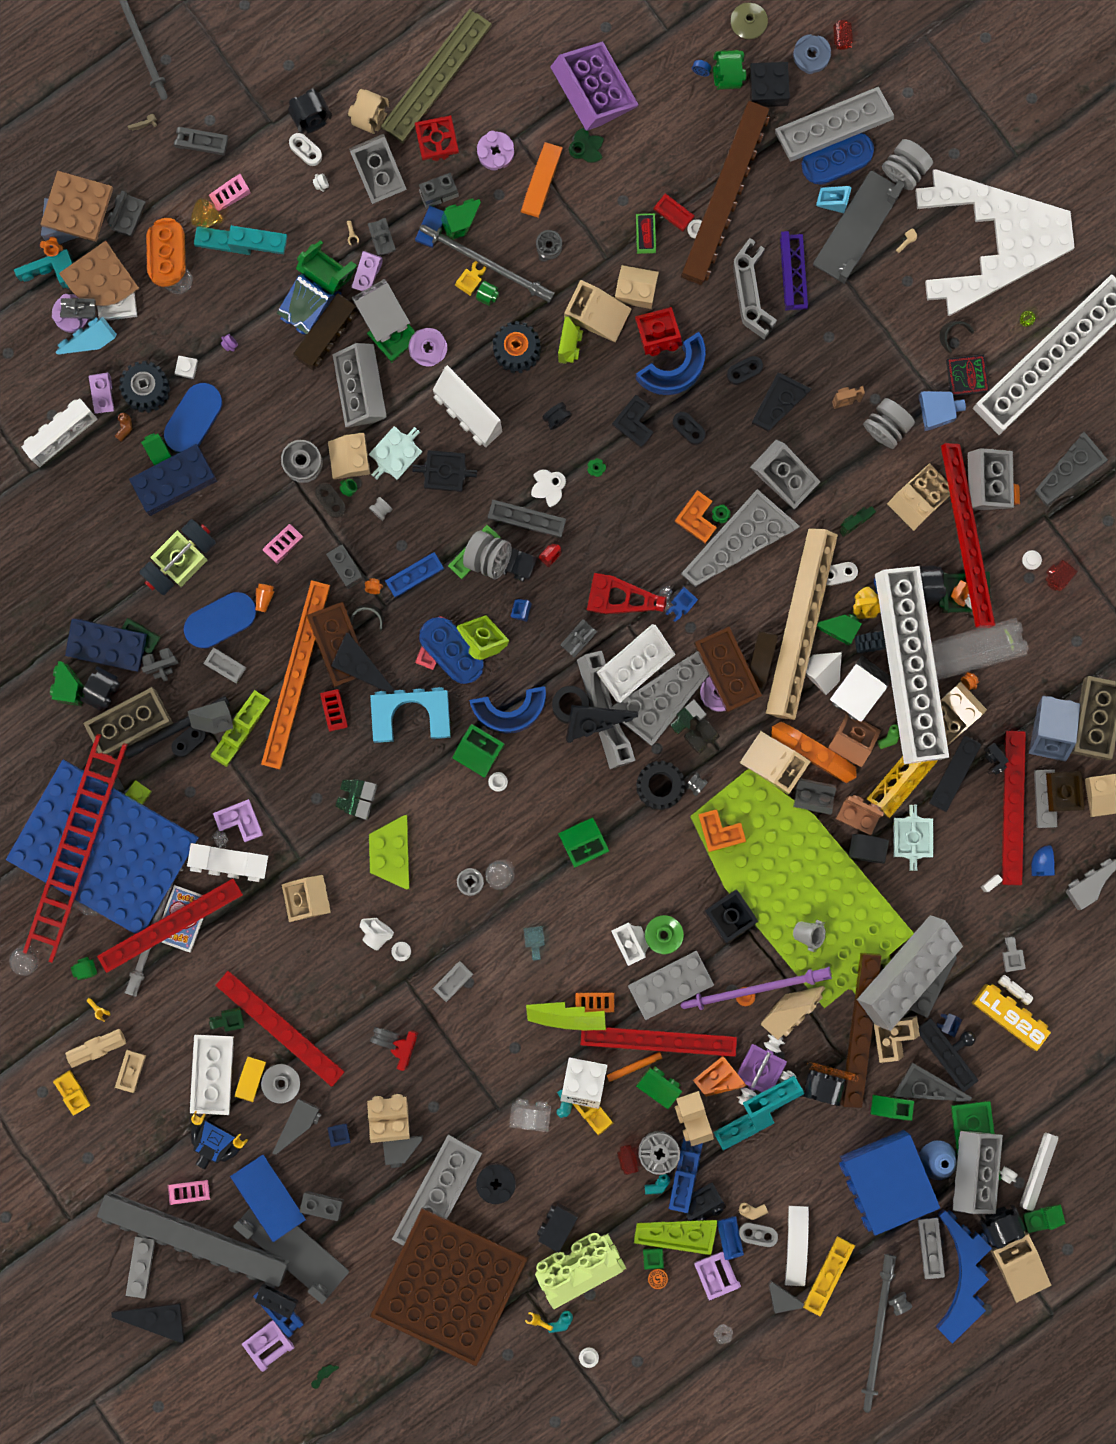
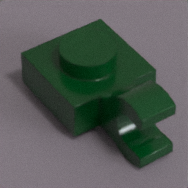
(231, 1020)

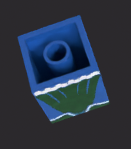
(305, 304)

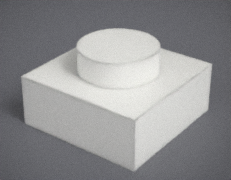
(186, 367)

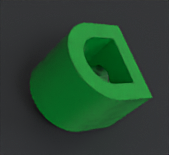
(487, 293)
(84, 969)

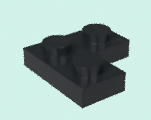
(629, 422)

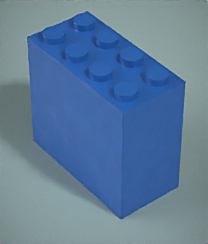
(888, 1182)

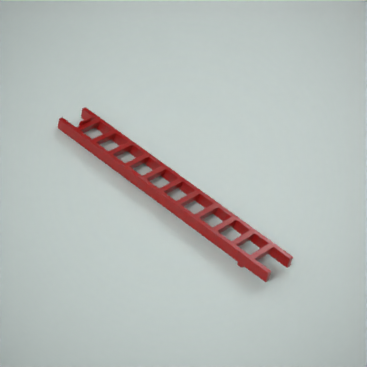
(86, 853)

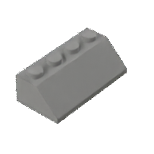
(359, 385)
(977, 1172)

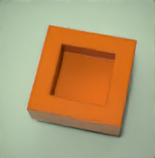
(960, 593)

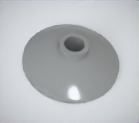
(273, 1090)

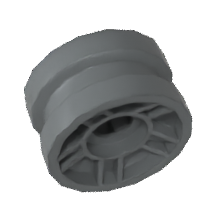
(545, 238)
(384, 1038)

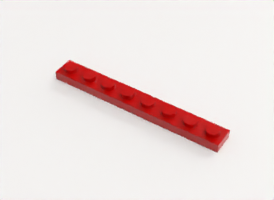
(1013, 808)
(169, 925)
(280, 1028)
(660, 1041)

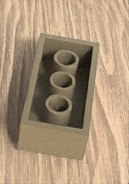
(1096, 719)
(129, 722)

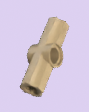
(95, 1048)

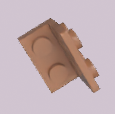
(859, 815)

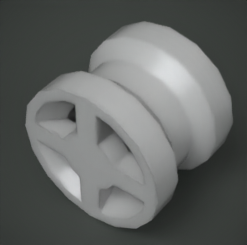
(380, 508)

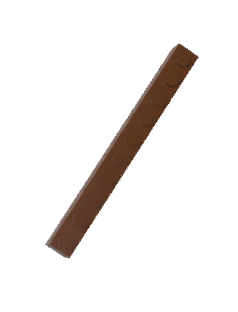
(725, 192)

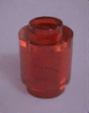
(843, 34)
(628, 1159)

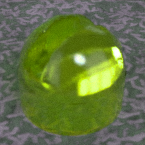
(1028, 322)

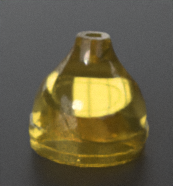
(205, 214)

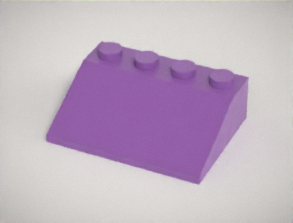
(593, 85)

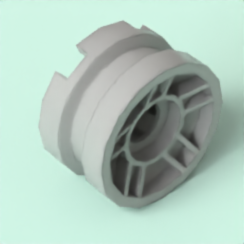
(466, 874)

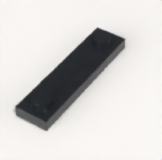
(955, 773)

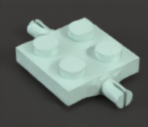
(395, 453)
(913, 837)

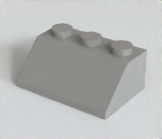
(991, 479)

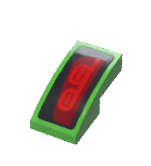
(645, 233)

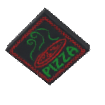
(967, 375)

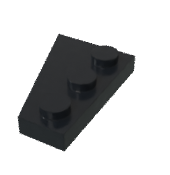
(779, 401)

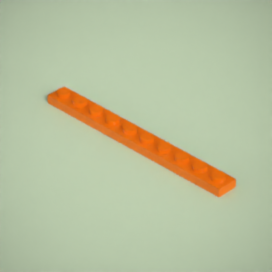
(294, 679)

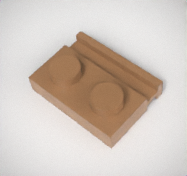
(847, 397)

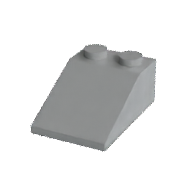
(377, 168)
(785, 473)

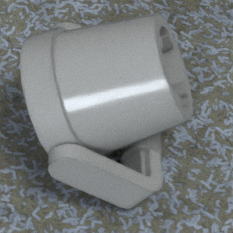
(810, 934)

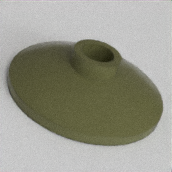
(745, 28)

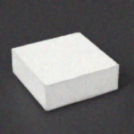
(991, 883)

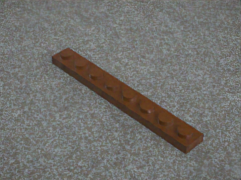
(860, 1034)

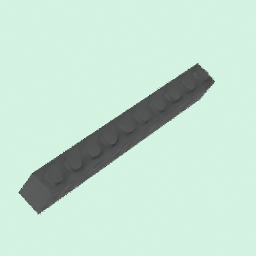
(193, 1239)

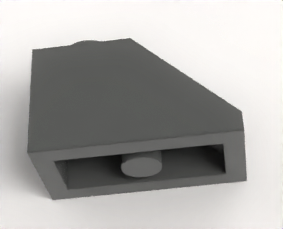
(211, 718)
(399, 1151)

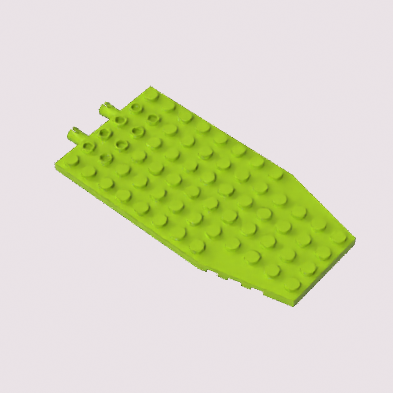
(797, 874)

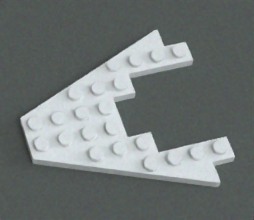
(1025, 231)

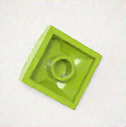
(568, 345)
(483, 637)

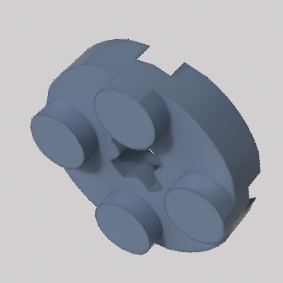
(813, 43)

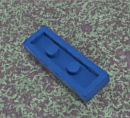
(414, 574)

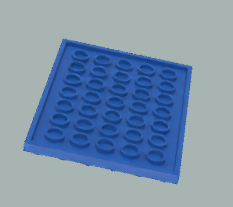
(131, 857)

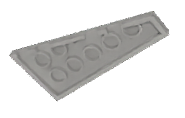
(747, 532)
(663, 698)

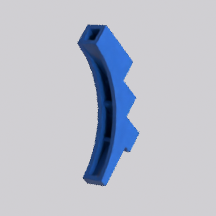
(970, 1250)

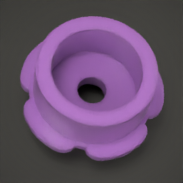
(229, 343)

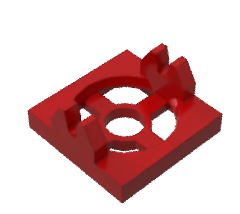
(434, 125)
(405, 1049)

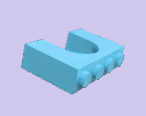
(385, 705)

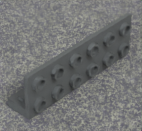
(858, 226)
(307, 1258)

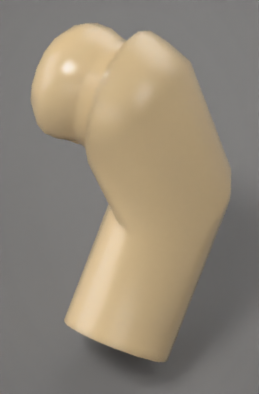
(751, 1212)

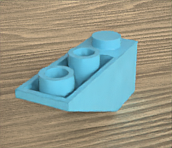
(92, 338)

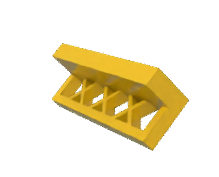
(905, 784)

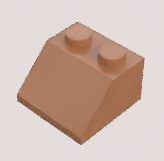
(854, 740)

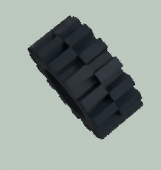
(870, 642)

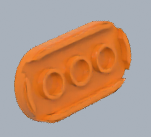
(165, 252)

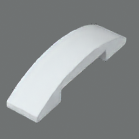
(797, 1246)

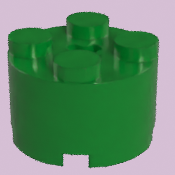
(728, 69)

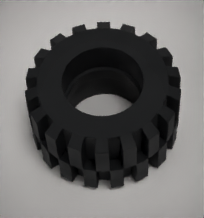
(677, 785)

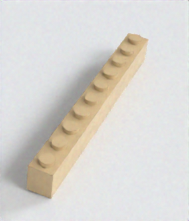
(801, 623)

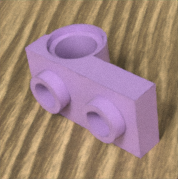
(367, 271)
(101, 392)

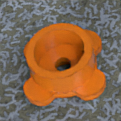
(51, 251)

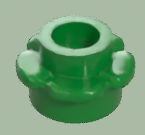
(596, 472)
(348, 487)
(726, 513)

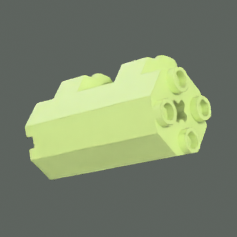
(573, 1274)

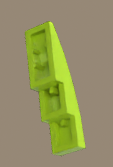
(242, 726)
(566, 1018)

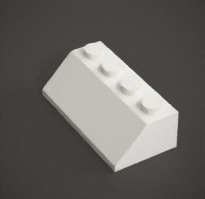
(59, 432)

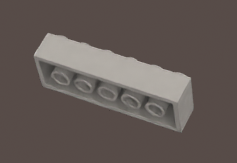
(910, 972)

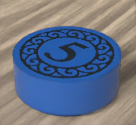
(701, 68)

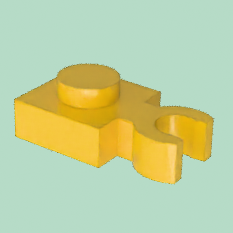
(470, 279)

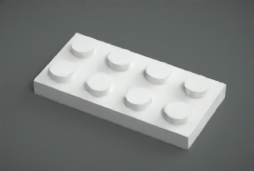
(636, 663)
(211, 1074)

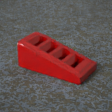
(550, 554)
(328, 694)

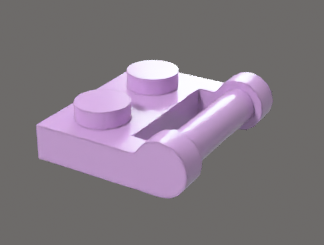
(711, 1278)
(265, 1339)

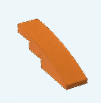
(541, 180)

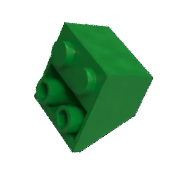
(458, 219)
(67, 686)
(478, 751)
(583, 842)
(658, 1087)

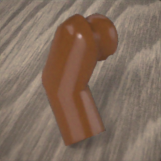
(126, 426)

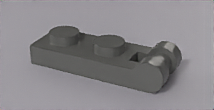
(201, 141)

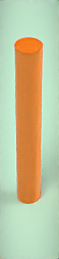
(635, 1066)

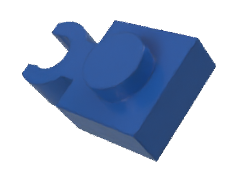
(682, 603)

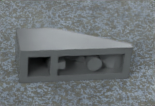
(300, 1120)

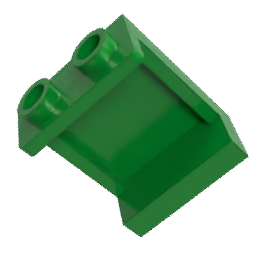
(324, 269)

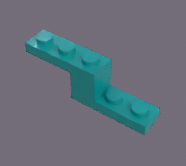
(240, 240)
(45, 266)
(758, 1113)

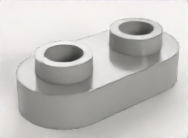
(757, 1235)

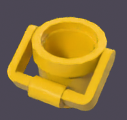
(868, 602)

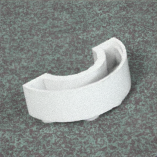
(227, 861)

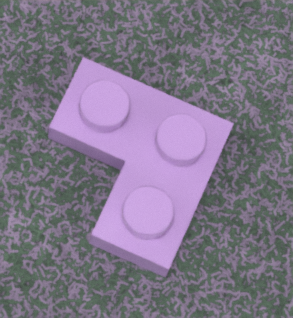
(241, 815)

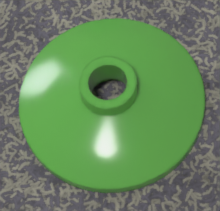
(674, 932)

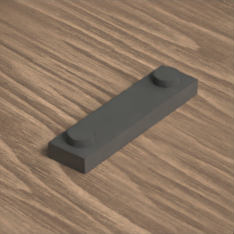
(526, 518)

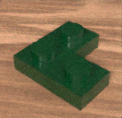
(852, 522)

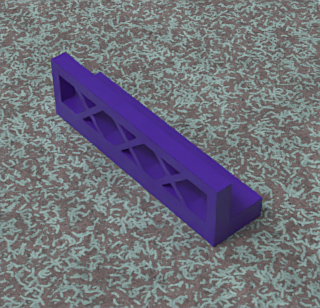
(787, 270)

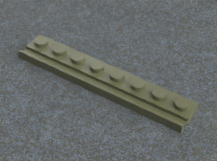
(436, 75)

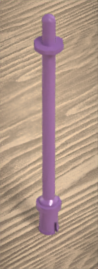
(809, 977)

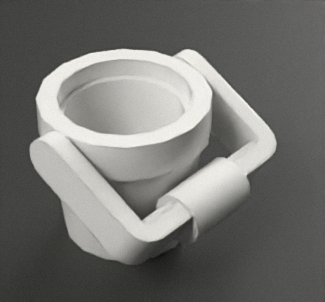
(376, 934)

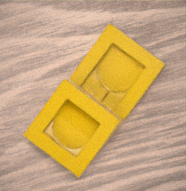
(250, 1079)
(72, 1092)
(595, 1117)

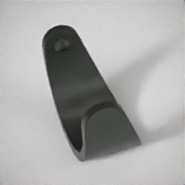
(944, 331)
(376, 610)

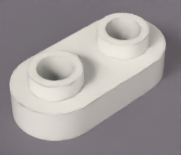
(306, 150)
(839, 574)

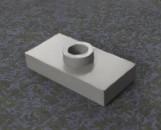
(224, 665)
(453, 981)

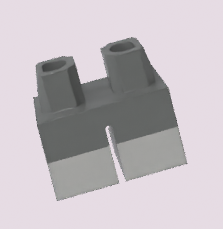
(438, 188)

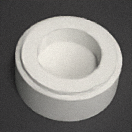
(693, 228)
(401, 951)

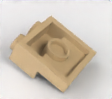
(388, 1118)

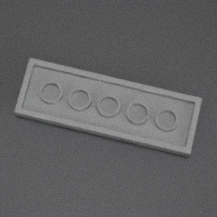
(834, 124)
(441, 1184)

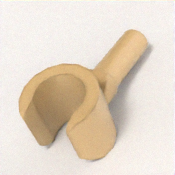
(351, 233)
(911, 237)

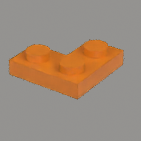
(692, 519)
(719, 837)

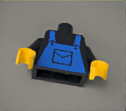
(213, 1141)

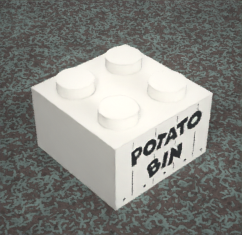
(583, 1083)

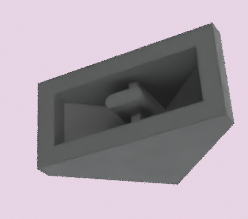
(783, 1300)

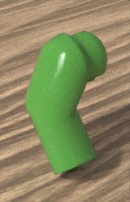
(891, 739)

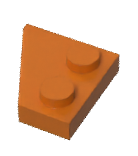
(719, 1078)

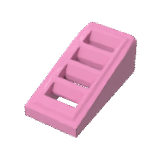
(233, 198)
(282, 553)
(171, 1190)

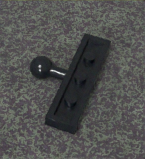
(948, 1055)

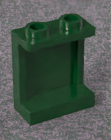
(950, 582)

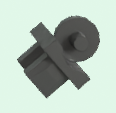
(381, 237)
(78, 308)
(578, 638)
(151, 666)

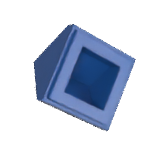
(521, 609)

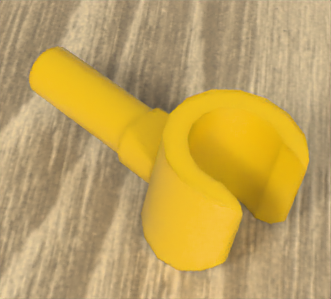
(98, 1011)
(537, 1321)

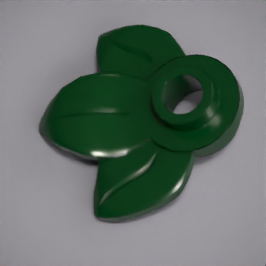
(589, 146)

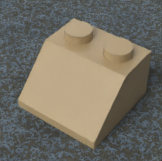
(636, 286)
(349, 456)
(1101, 794)
(306, 898)

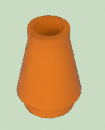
(263, 597)

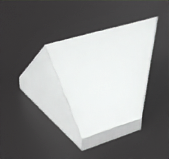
(824, 670)

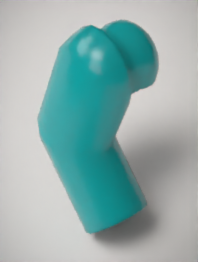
(565, 1108)
(659, 1186)
(563, 1322)

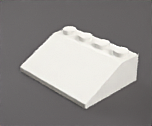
(467, 408)

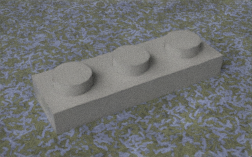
(1044, 818)
(931, 1248)
(140, 1267)

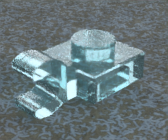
(534, 938)

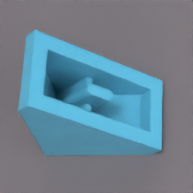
(834, 198)

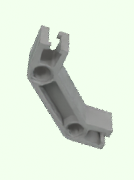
(748, 291)

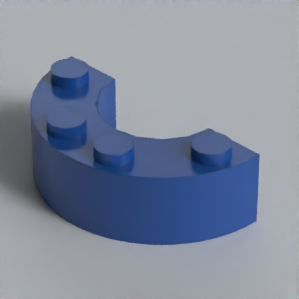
(680, 379)
(510, 721)

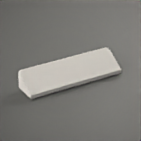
(1038, 1171)

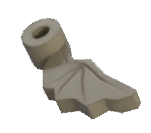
(151, 120)

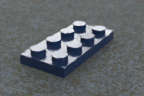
(105, 644)

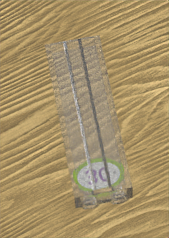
(979, 649)

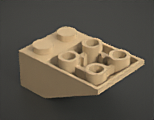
(597, 311)
(920, 497)
(959, 711)
(775, 762)
(791, 1011)
(1021, 1267)

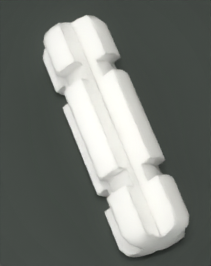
(1015, 989)

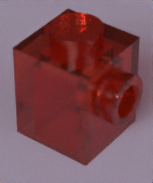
(1060, 575)

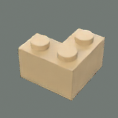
(890, 1042)
(693, 1115)

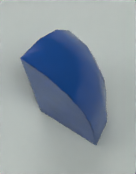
(1043, 862)

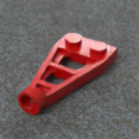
(601, 591)

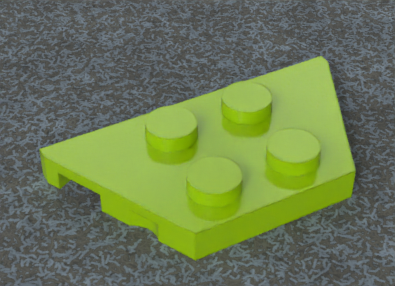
(390, 852)

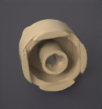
(368, 111)

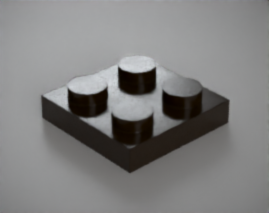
(1065, 791)

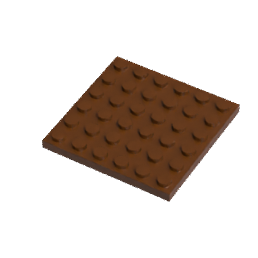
(448, 1286)

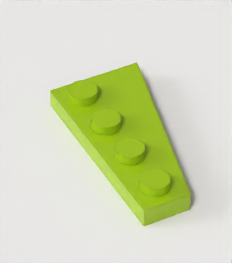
(682, 1235)

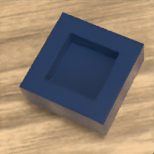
(339, 1135)

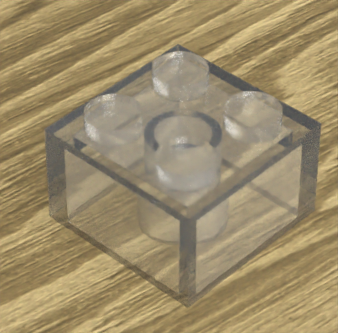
(529, 1115)

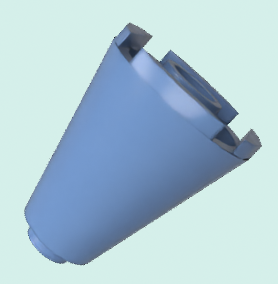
(932, 1157)

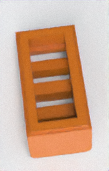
(595, 995)

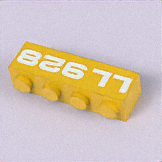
(1011, 1017)

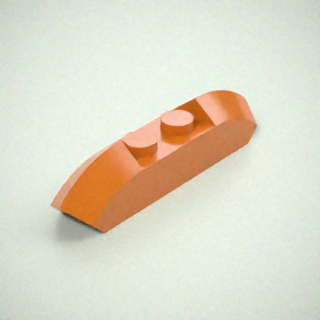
(814, 752)

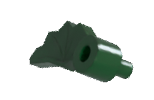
(324, 1373)

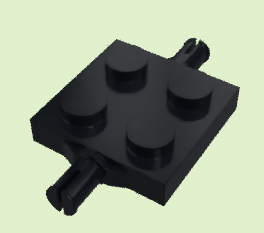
(444, 471)

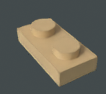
(130, 1071)

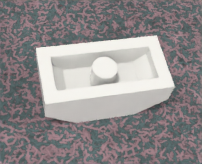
(631, 942)

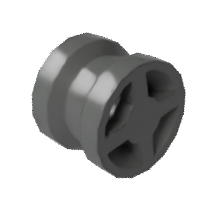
(696, 784)
(900, 1303)

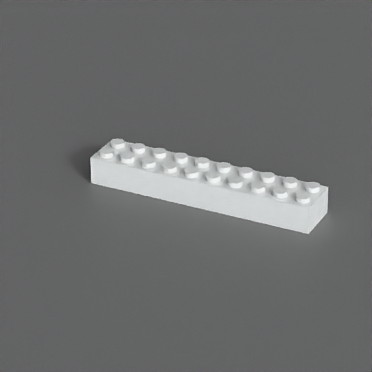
(1050, 358)
(911, 665)

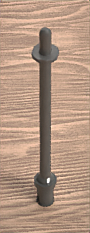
(157, 82)
(534, 288)
(887, 1275)

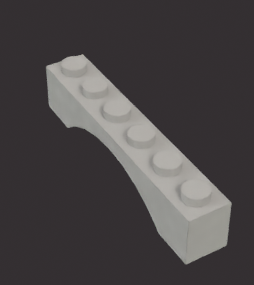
(615, 744)
(1088, 889)

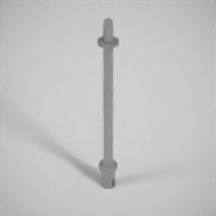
(137, 974)

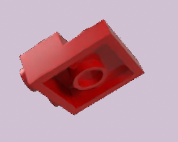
(658, 331)

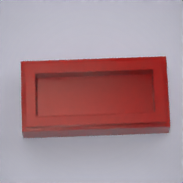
(674, 212)

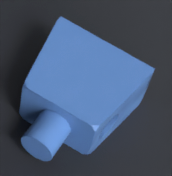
(939, 408)

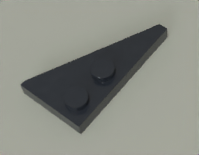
(355, 663)
(588, 720)
(161, 1320)

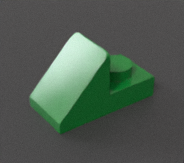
(1044, 1218)

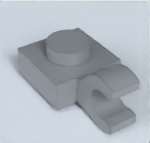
(1013, 958)

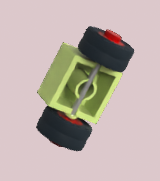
(178, 558)

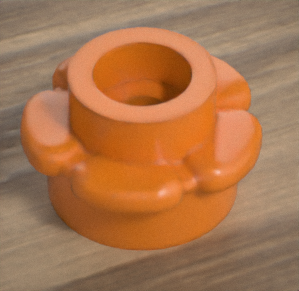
(373, 586)
(969, 681)

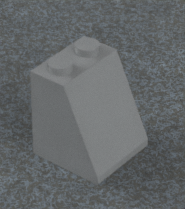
(381, 311)

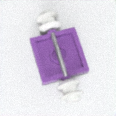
(761, 1068)

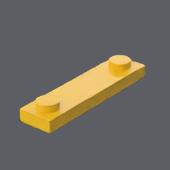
(828, 1276)

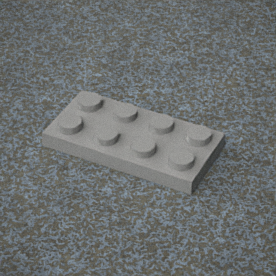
(670, 985)

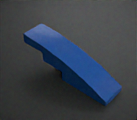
(685, 1177)

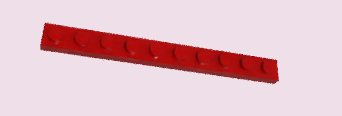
(967, 536)

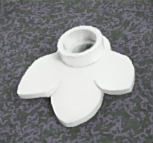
(546, 487)

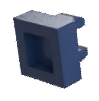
(951, 1024)

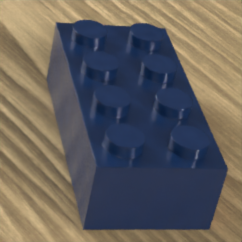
(173, 480)

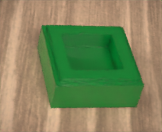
(653, 1258)

